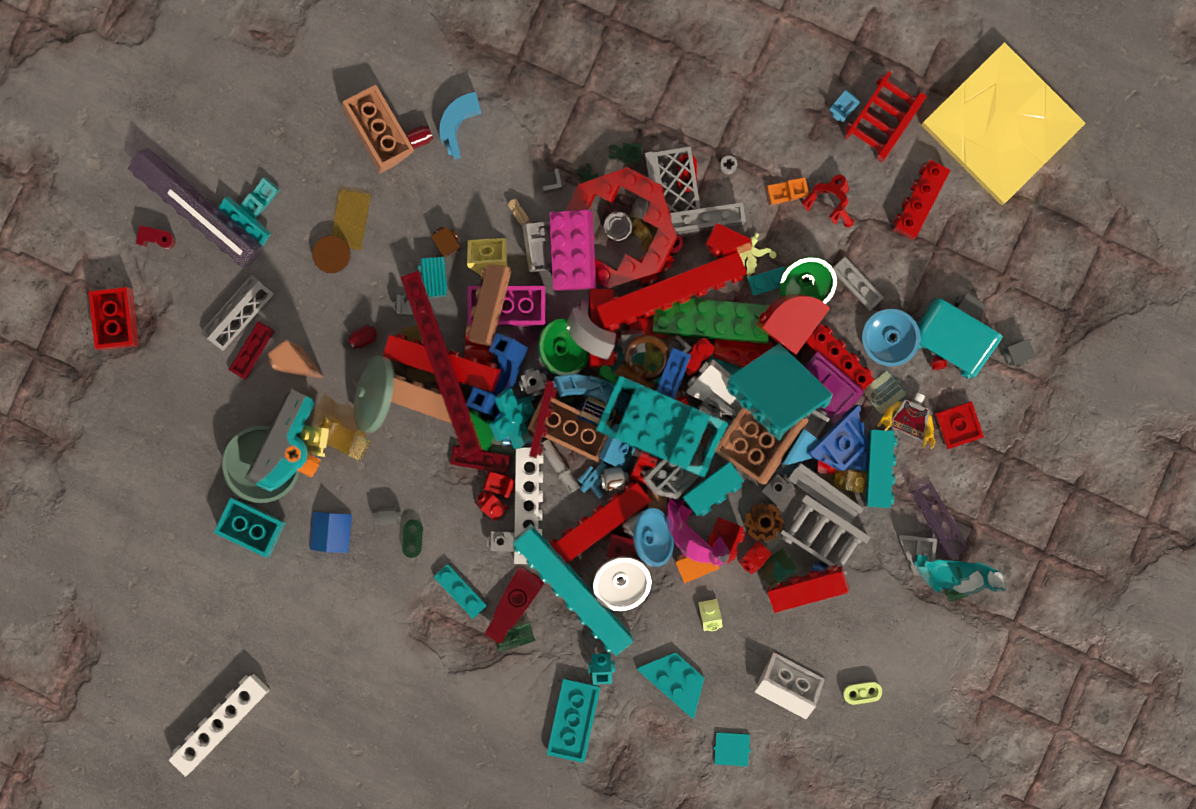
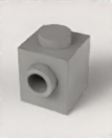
(501, 541)

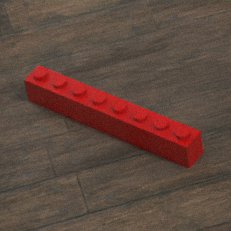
(670, 291)

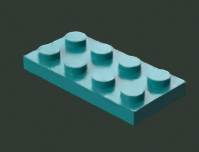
(573, 720)

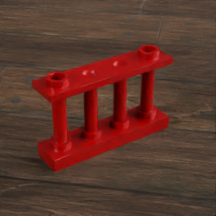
(902, 117)

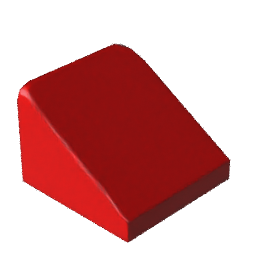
(824, 468)

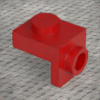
(499, 483)
(491, 505)
(755, 558)

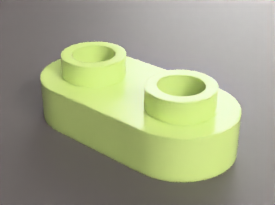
(862, 694)

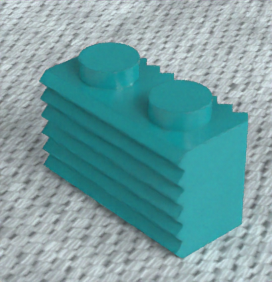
(434, 276)

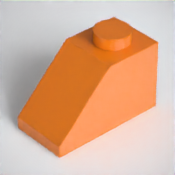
(692, 569)

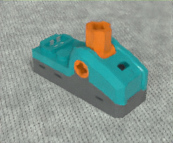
(272, 462)

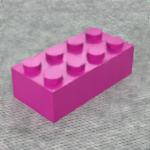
(572, 250)
(520, 308)

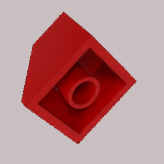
(726, 242)

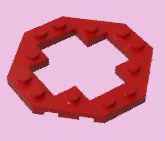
(657, 215)

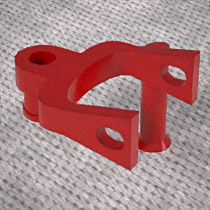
(837, 187)
(643, 459)

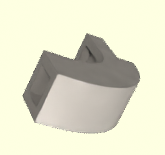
(587, 335)

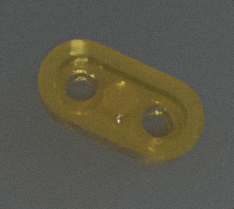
(652, 357)

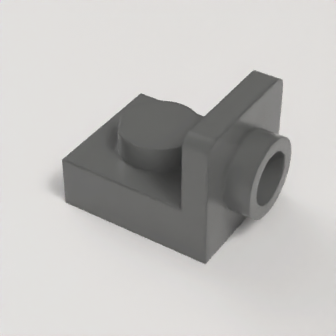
(402, 305)

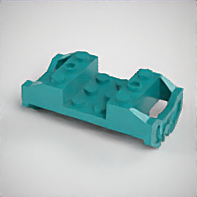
(662, 426)

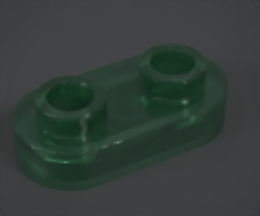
(412, 538)

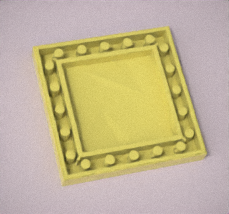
(1003, 124)

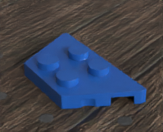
(842, 442)

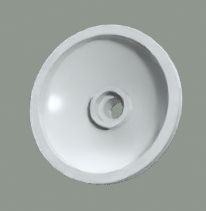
(621, 593)

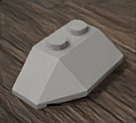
(670, 479)

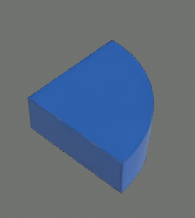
(859, 463)

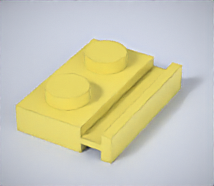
(314, 439)

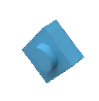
(844, 106)

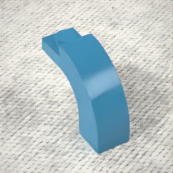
(456, 112)

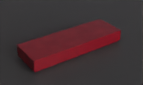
(251, 350)
(481, 460)

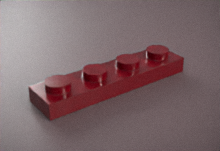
(545, 411)

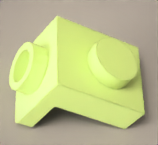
(710, 615)

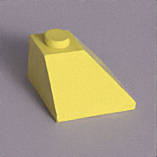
(485, 252)

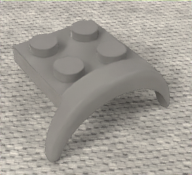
(538, 246)

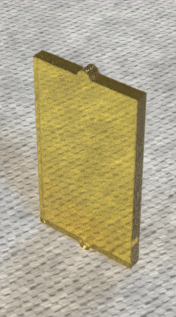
(351, 217)

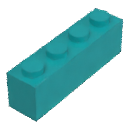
(880, 468)

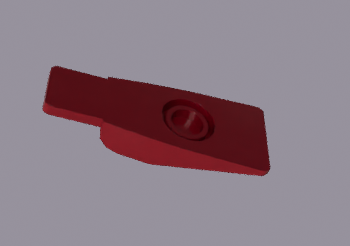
(513, 603)

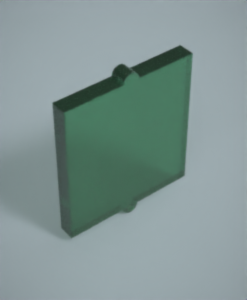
(777, 568)

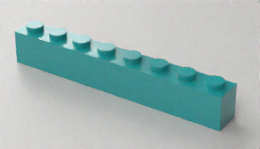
(572, 589)

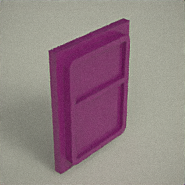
(844, 390)

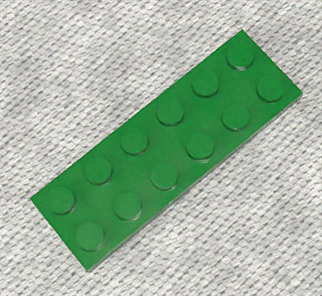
(712, 320)

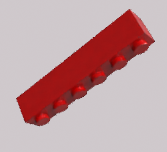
(467, 370)
(601, 522)

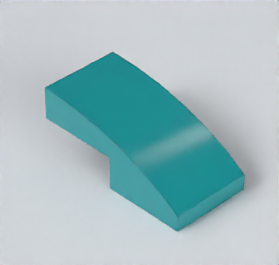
(260, 197)

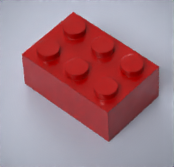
(113, 318)

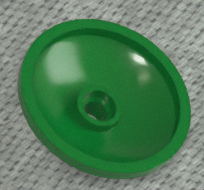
(820, 281)
(570, 357)

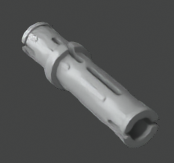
(557, 463)

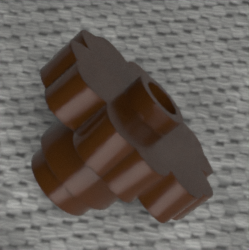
(773, 525)

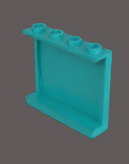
(778, 390)

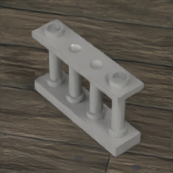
(824, 517)

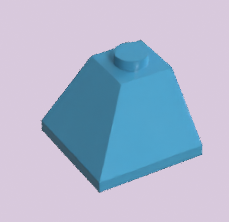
(799, 449)

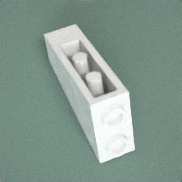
(713, 381)

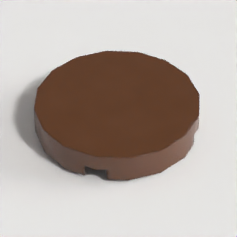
(331, 254)

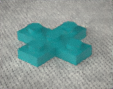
(512, 418)

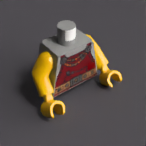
(910, 419)

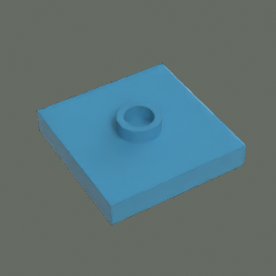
(616, 452)

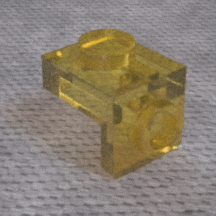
(849, 480)

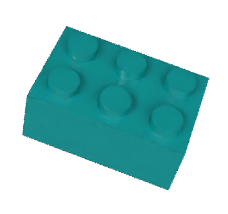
(713, 489)
(250, 527)

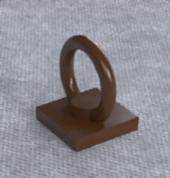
(637, 372)

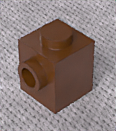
(446, 241)

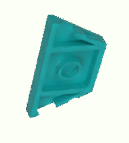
(676, 680)

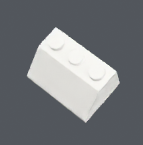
(790, 685)

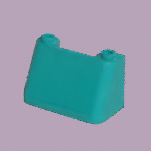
(957, 337)

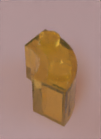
(345, 440)

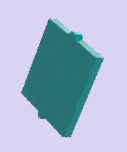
(732, 749)

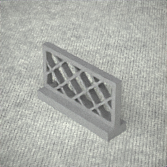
(654, 174)

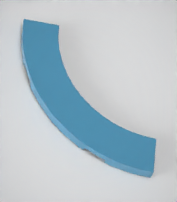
(591, 386)

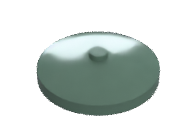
(373, 394)
(237, 461)

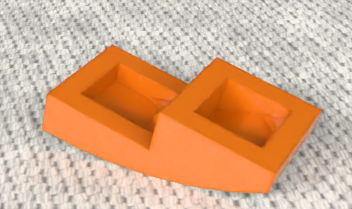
(787, 191)

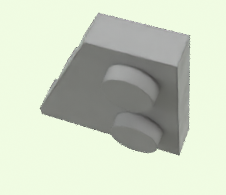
(918, 546)

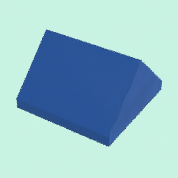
(331, 532)

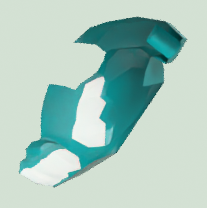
(975, 576)

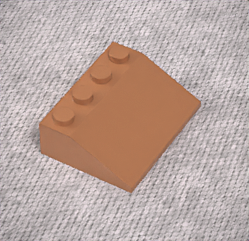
(753, 448)

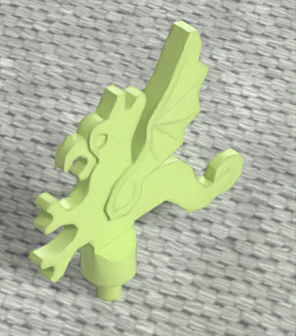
(751, 262)

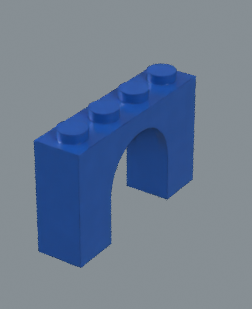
(510, 359)

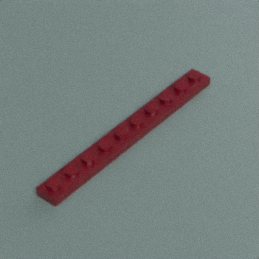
(441, 363)

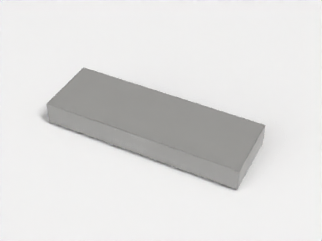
(857, 283)

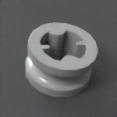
(724, 160)

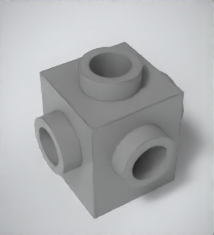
(536, 389)

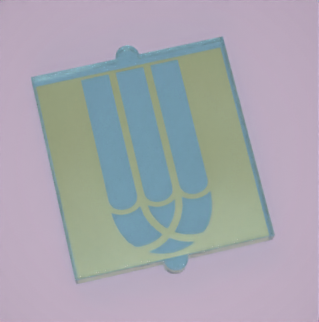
(884, 392)

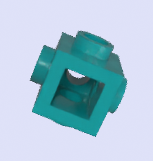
(601, 668)

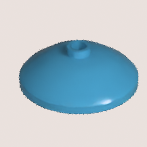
(879, 343)
(653, 538)

